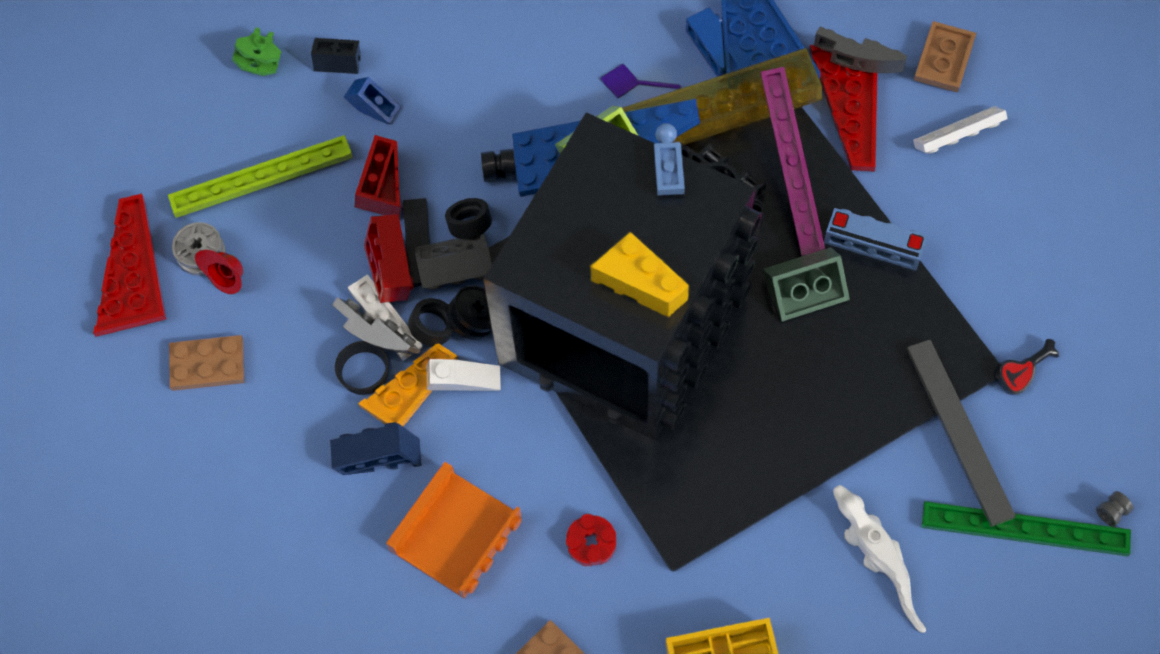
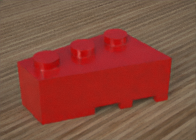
(380, 179)

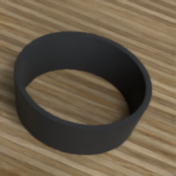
(355, 348)

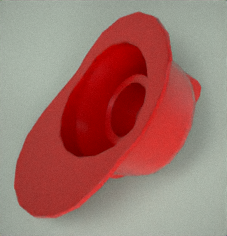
(222, 270)

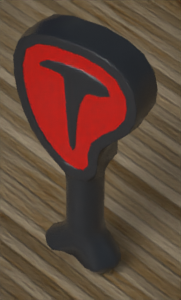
(1017, 375)

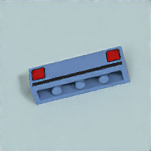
(875, 238)

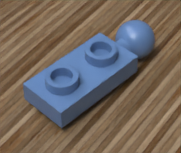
(668, 162)

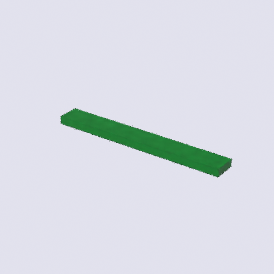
(1028, 529)

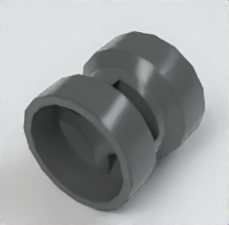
(1116, 507)

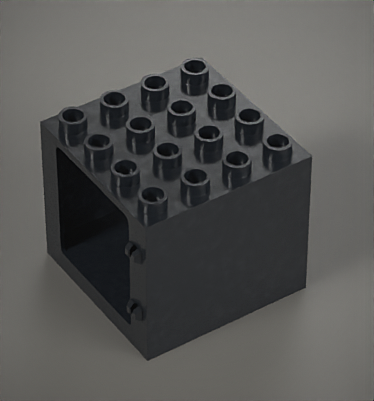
(583, 334)

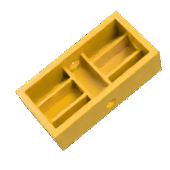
(740, 638)

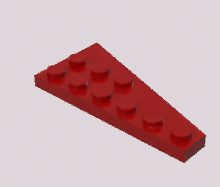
(853, 106)

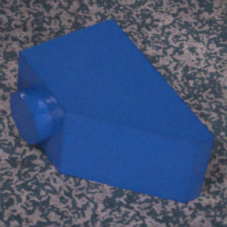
(372, 100)

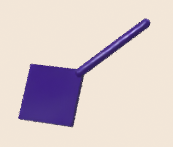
(621, 81)

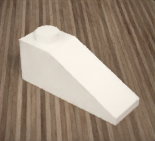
(462, 375)

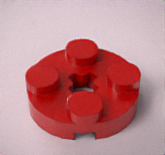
(593, 554)

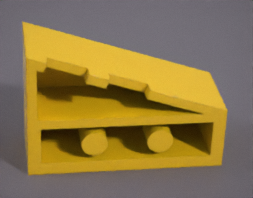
(640, 274)

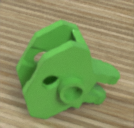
(258, 52)

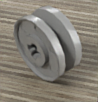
(193, 239)

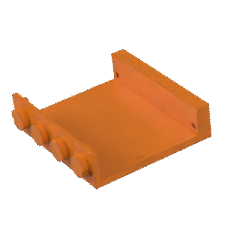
(454, 531)

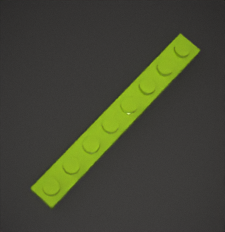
(260, 176)

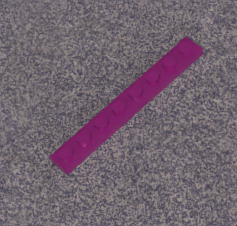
(792, 161)

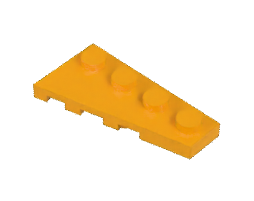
(406, 392)

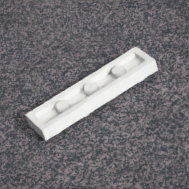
(966, 127)
(367, 297)

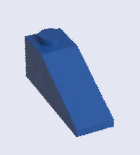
(706, 33)

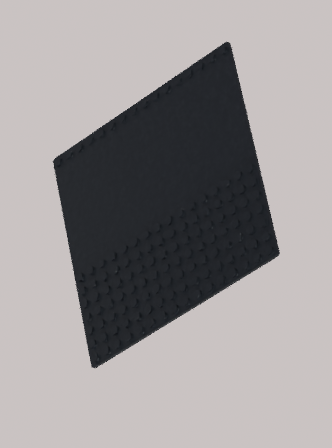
(793, 395)

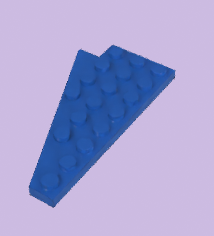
(756, 33)
(537, 152)

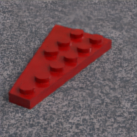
(131, 274)

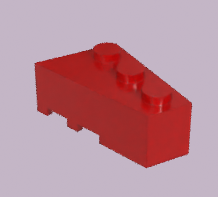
(388, 258)

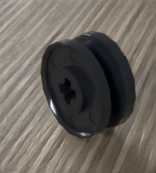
(470, 313)

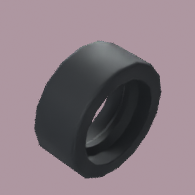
(472, 227)
(423, 334)

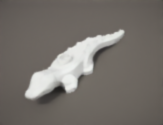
(880, 550)

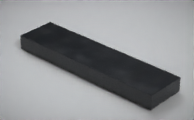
(415, 232)

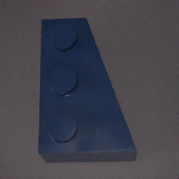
(375, 448)

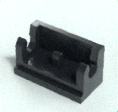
(336, 55)

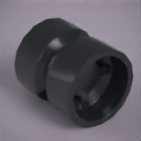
(498, 165)

